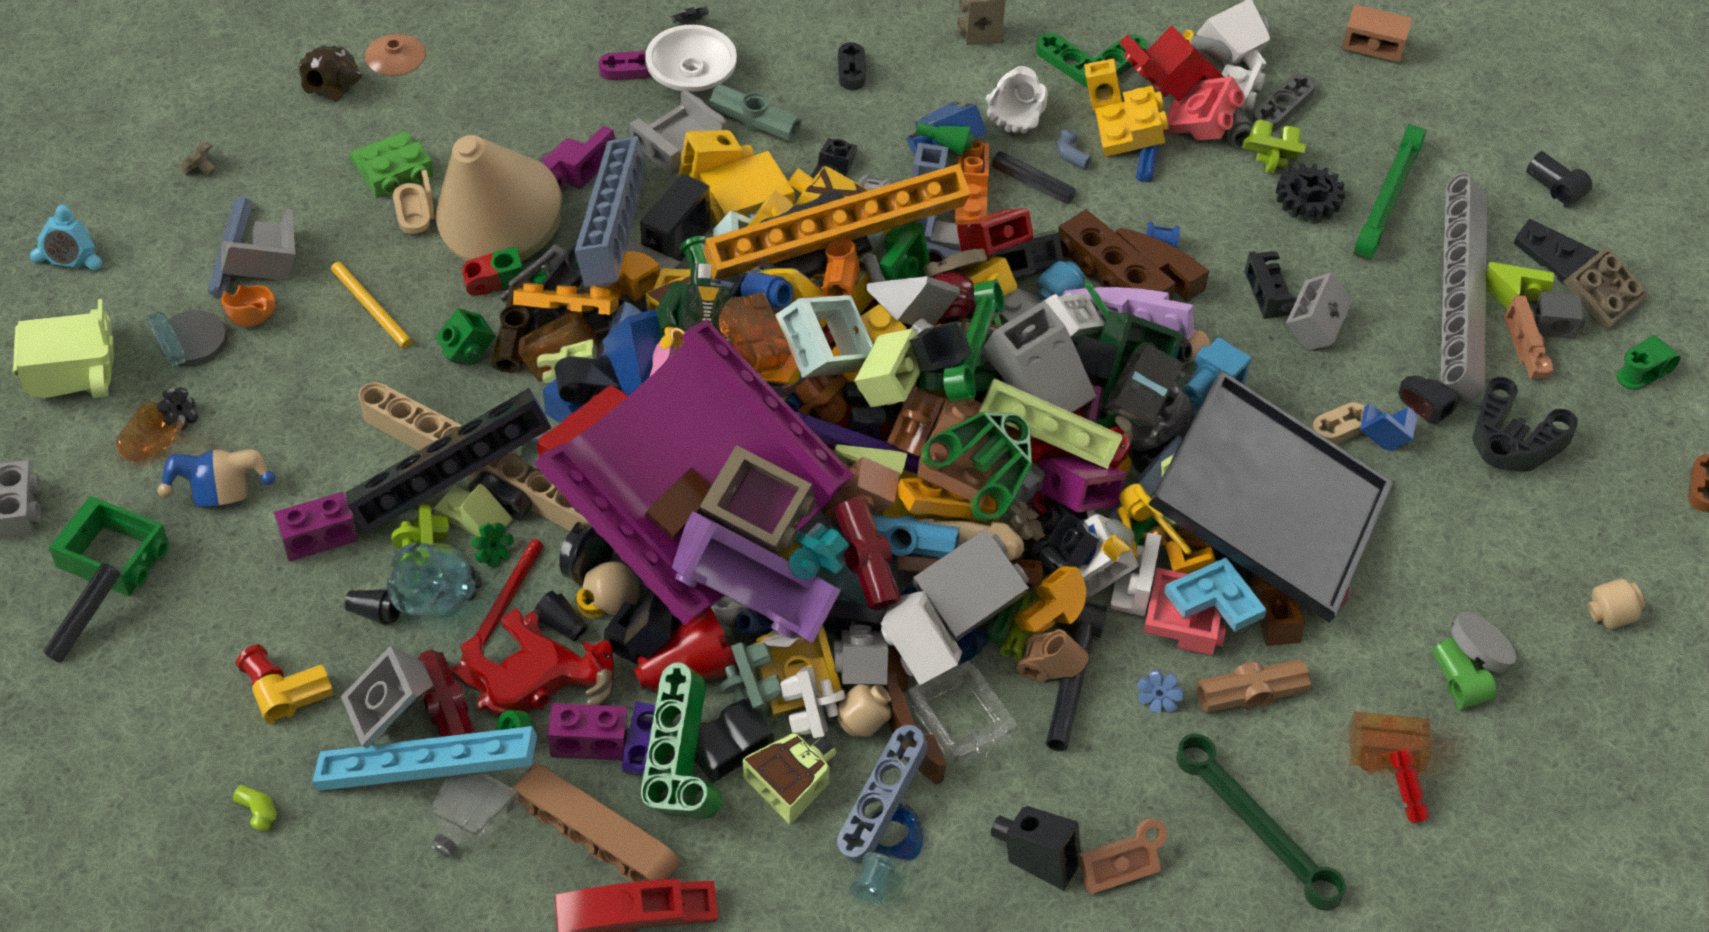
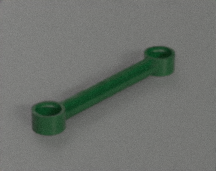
(1260, 822)

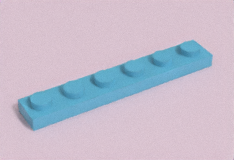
(425, 758)

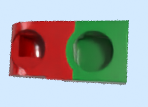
(491, 271)

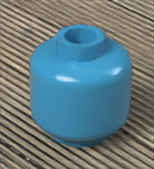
(1058, 278)

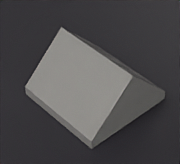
(914, 298)

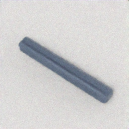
(234, 232)

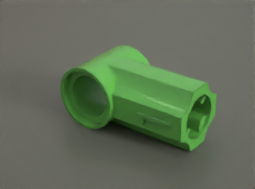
(1464, 676)

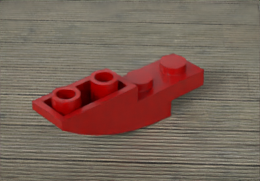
(636, 905)

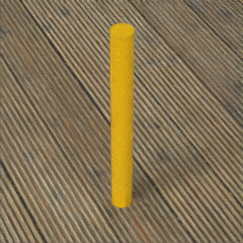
(371, 305)

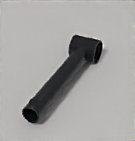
(1084, 628)

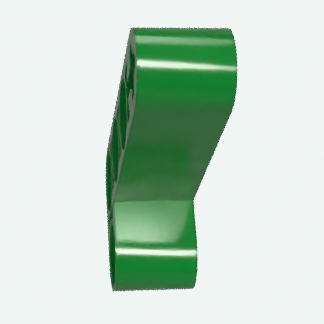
(689, 687)

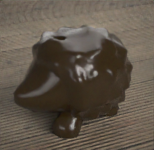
(328, 72)

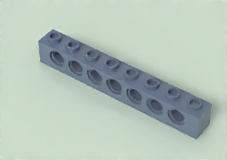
(611, 212)

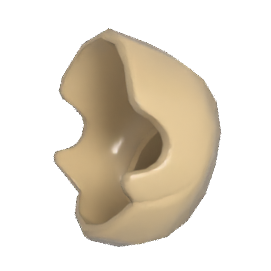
(612, 586)

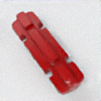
(1409, 785)

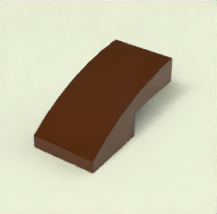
(678, 502)

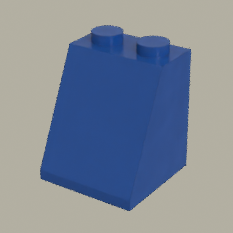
(632, 349)

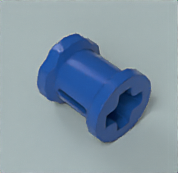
(1167, 235)

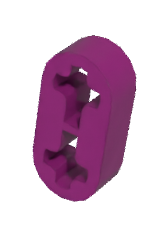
(625, 64)

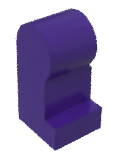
(638, 739)

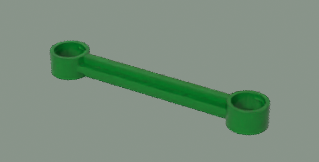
(1377, 220)
(960, 380)

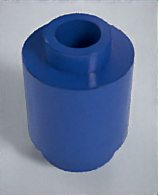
(776, 288)

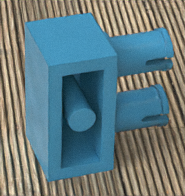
(1209, 363)

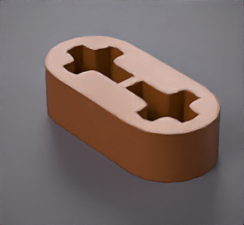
(1697, 482)

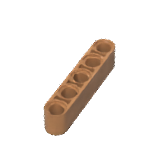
(594, 826)

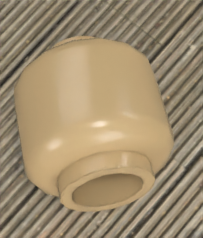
(1616, 603)
(864, 710)

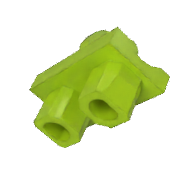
(1274, 150)
(422, 530)

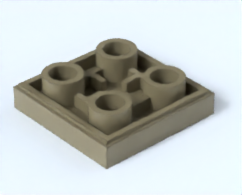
(1606, 288)

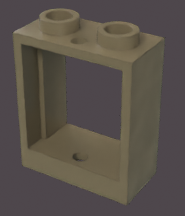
(728, 482)

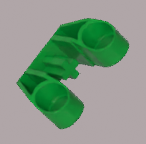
(1008, 477)

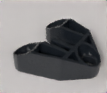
(568, 274)
(1505, 447)

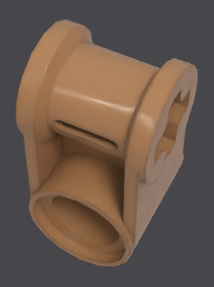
(1052, 657)

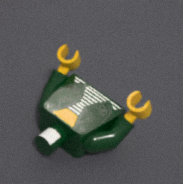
(690, 304)

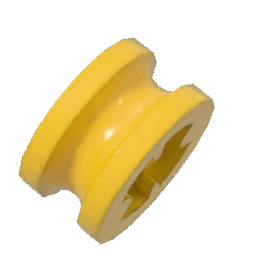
(587, 610)

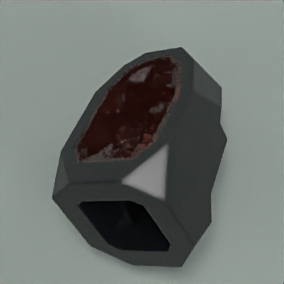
(1428, 398)

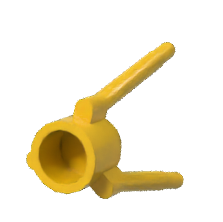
(1135, 506)

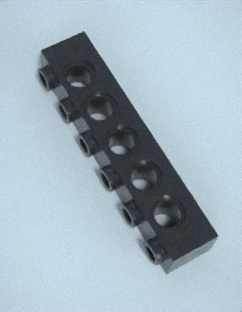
(447, 460)

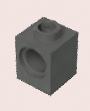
(1559, 315)

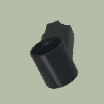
(1563, 184)

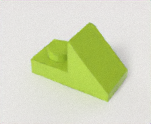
(1509, 281)

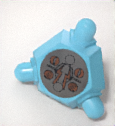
(66, 242)

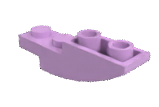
(1147, 305)

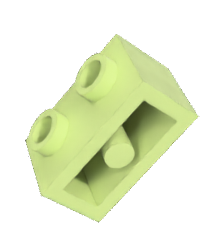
(889, 369)

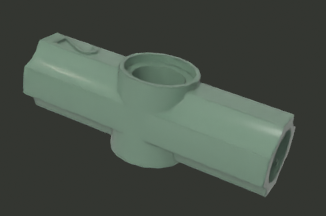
(755, 112)

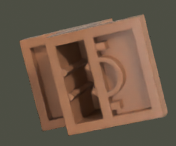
(960, 475)

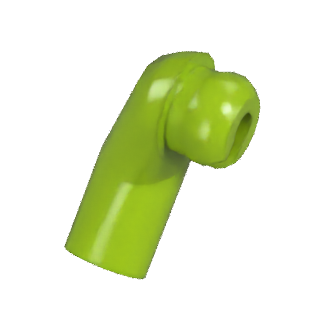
(260, 805)

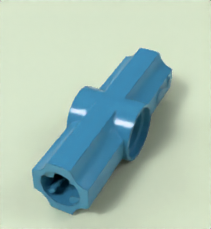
(927, 538)

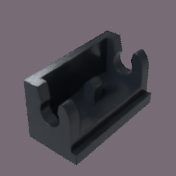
(1268, 285)

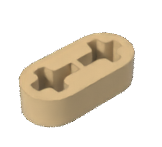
(1338, 419)

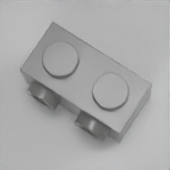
(861, 656)

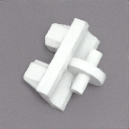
(813, 718)

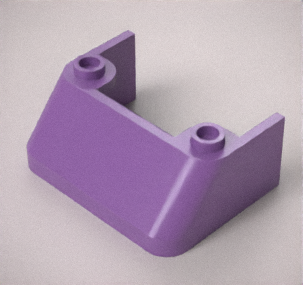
(752, 577)

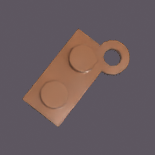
(1123, 859)

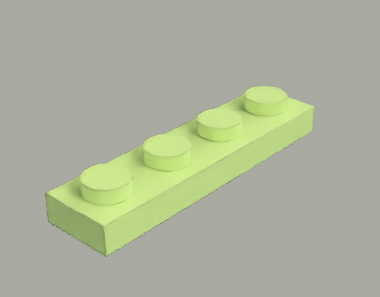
(1054, 423)

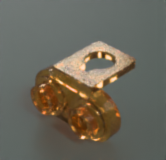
(146, 434)

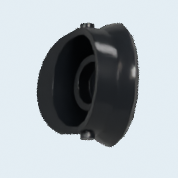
(582, 552)

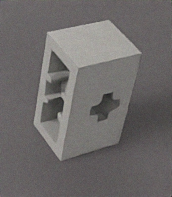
(1319, 312)

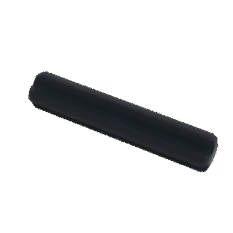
(1034, 177)
(81, 612)

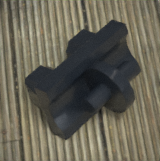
(867, 417)

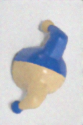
(215, 475)

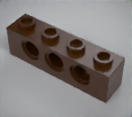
(1108, 256)

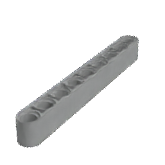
(1464, 288)

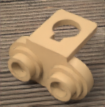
(414, 206)

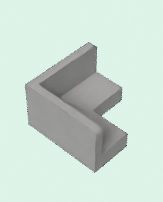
(268, 256)

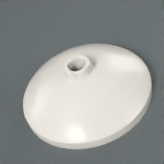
(691, 58)

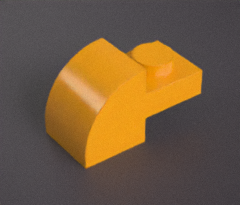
(636, 276)
(1060, 601)

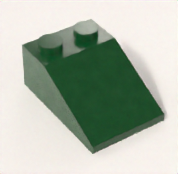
(1128, 334)

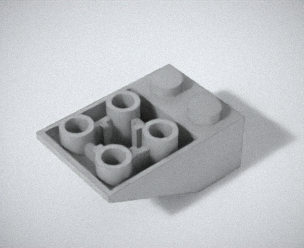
(1040, 358)

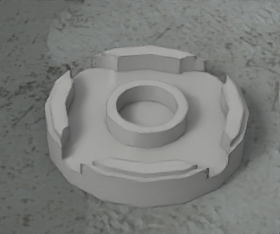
(1483, 640)

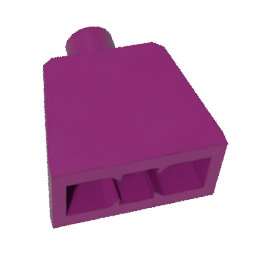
(1081, 483)

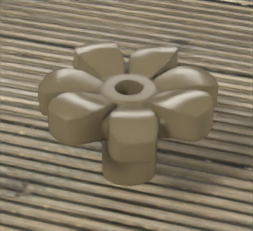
(199, 160)
(1024, 521)

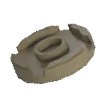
(956, 263)

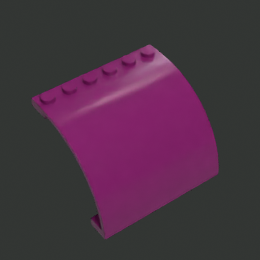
(679, 420)

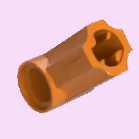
(841, 269)

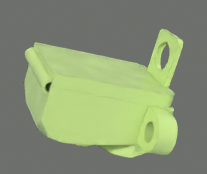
(65, 354)

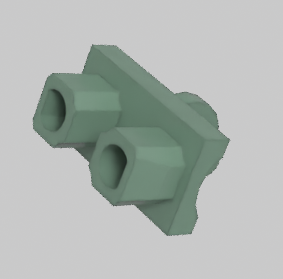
(748, 661)

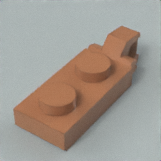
(1526, 339)

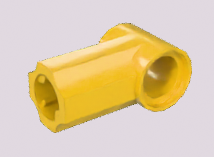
(282, 696)

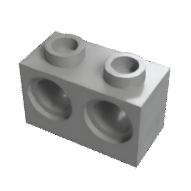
(17, 499)

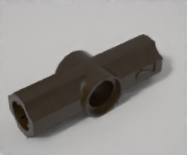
(515, 324)

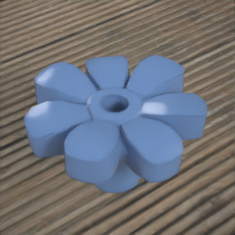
(1160, 691)

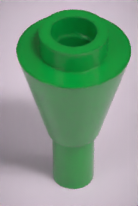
(954, 137)

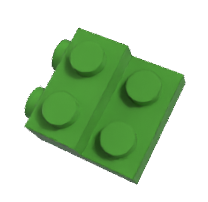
(391, 163)

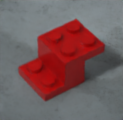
(1170, 63)

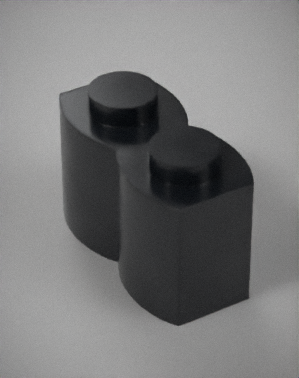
(730, 739)

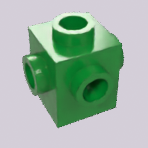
(465, 337)

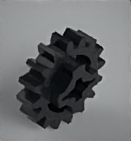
(1310, 192)

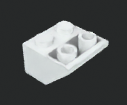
(920, 637)

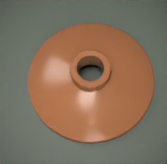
(395, 54)

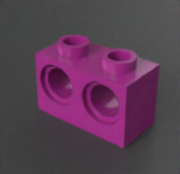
(315, 526)
(587, 731)

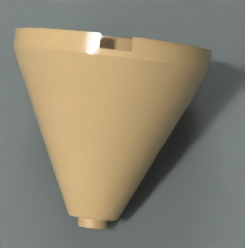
(496, 201)

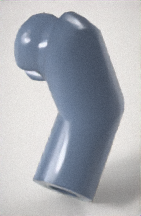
(1068, 149)

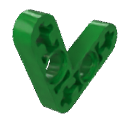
(1069, 51)

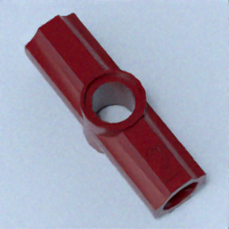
(867, 554)
(445, 698)

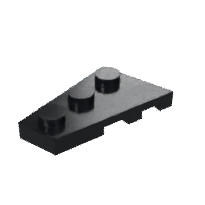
(1553, 250)

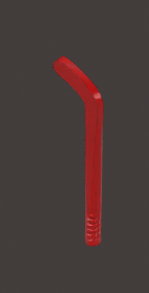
(509, 591)

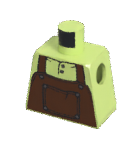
(790, 773)

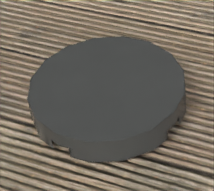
(200, 335)

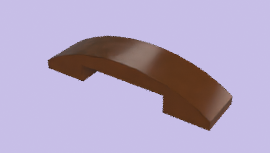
(933, 764)

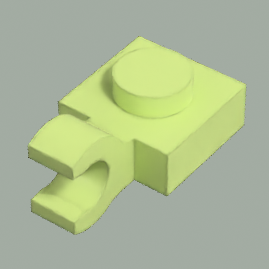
(582, 349)

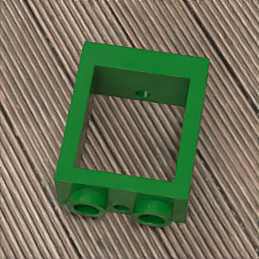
(87, 524)

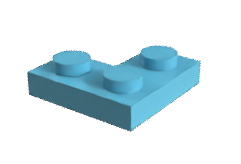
(1218, 587)

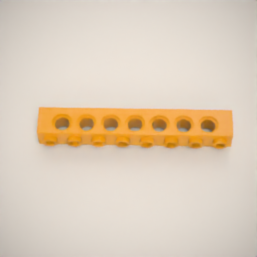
(837, 220)

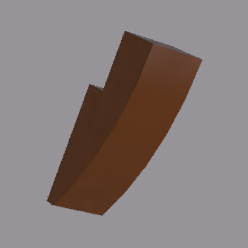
(1184, 270)
(1282, 619)

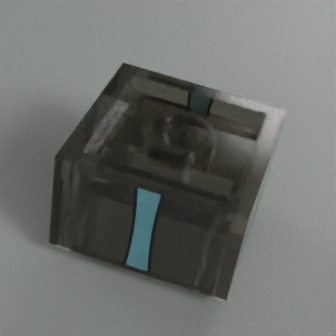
(1143, 386)

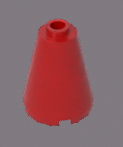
(697, 645)

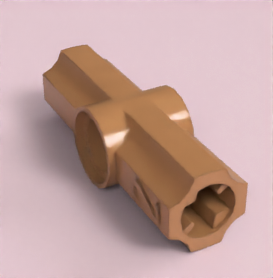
(1253, 685)

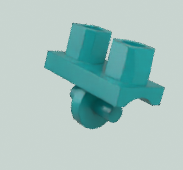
(819, 549)

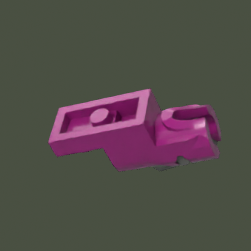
(575, 161)

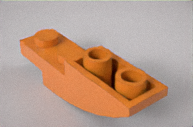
(976, 173)

